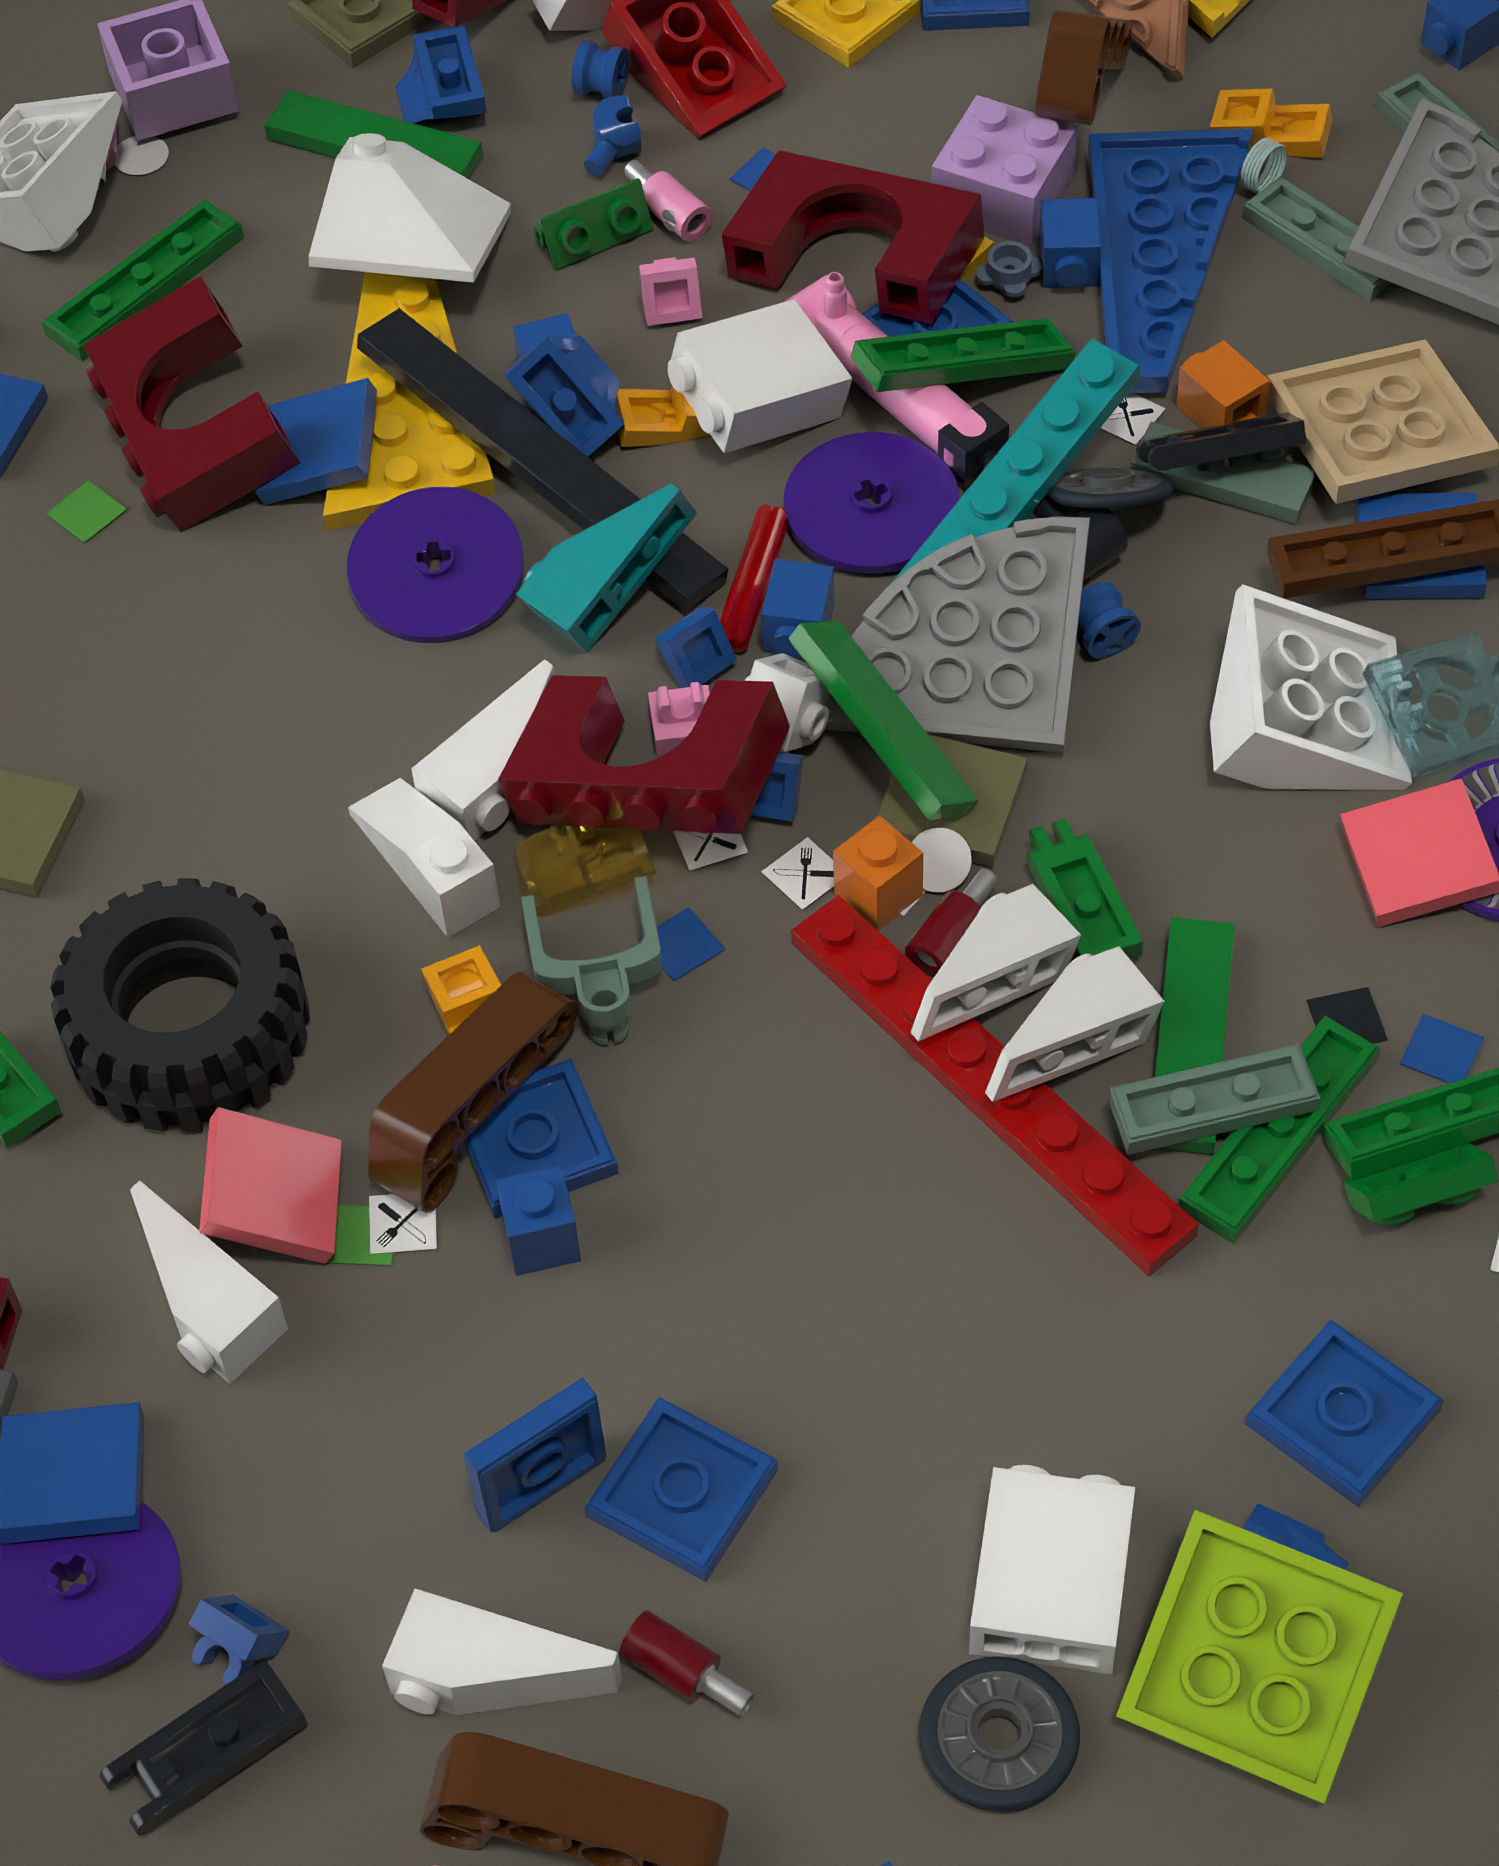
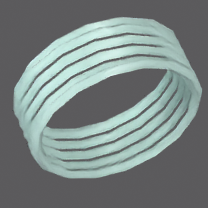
(1255, 182)

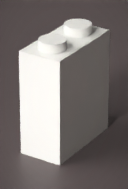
(758, 375)
(1052, 1569)

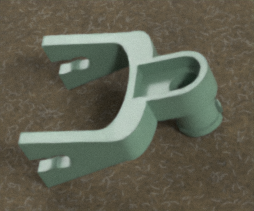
(601, 981)

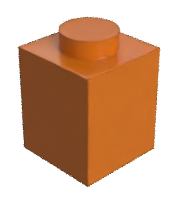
(1221, 387)
(878, 872)

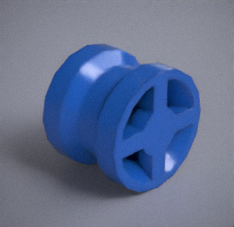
(600, 70)
(1105, 622)

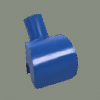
(613, 133)

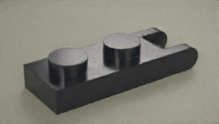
(1216, 445)
(207, 1745)

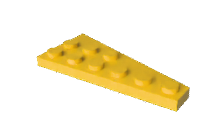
(409, 439)

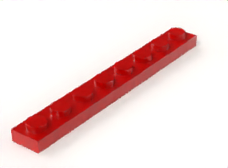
(1031, 1122)

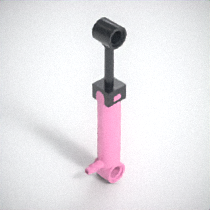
(940, 418)

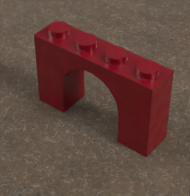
(809, 196)
(140, 368)
(696, 787)

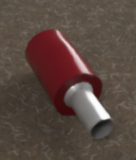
(948, 923)
(680, 1663)

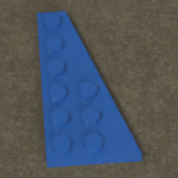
(1159, 228)

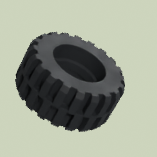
(162, 939)

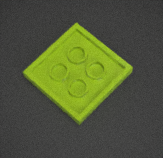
(1260, 1656)

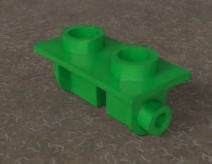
(594, 224)

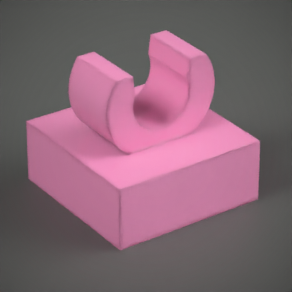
(670, 290)
(675, 714)

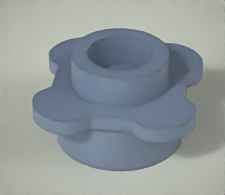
(1009, 268)

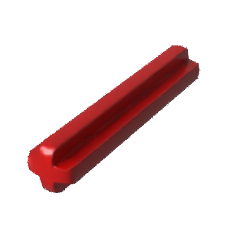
(753, 575)

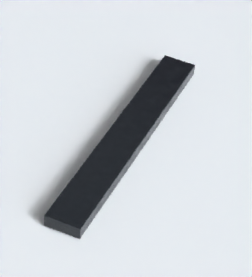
(526, 445)

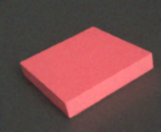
(1420, 852)
(271, 1186)

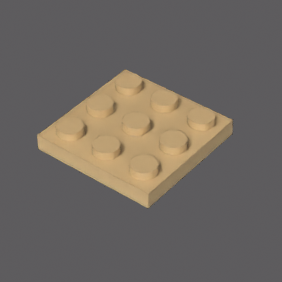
(1384, 421)

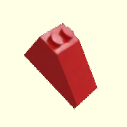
(693, 58)

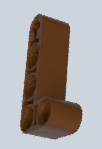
(1075, 61)
(460, 1084)
(565, 1808)

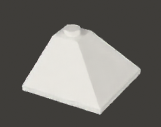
(52, 167)
(404, 215)
(1297, 701)

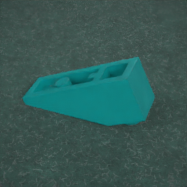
(598, 570)

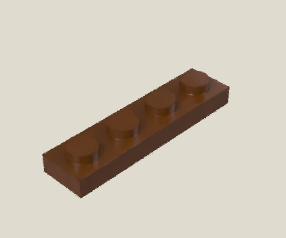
(1385, 549)

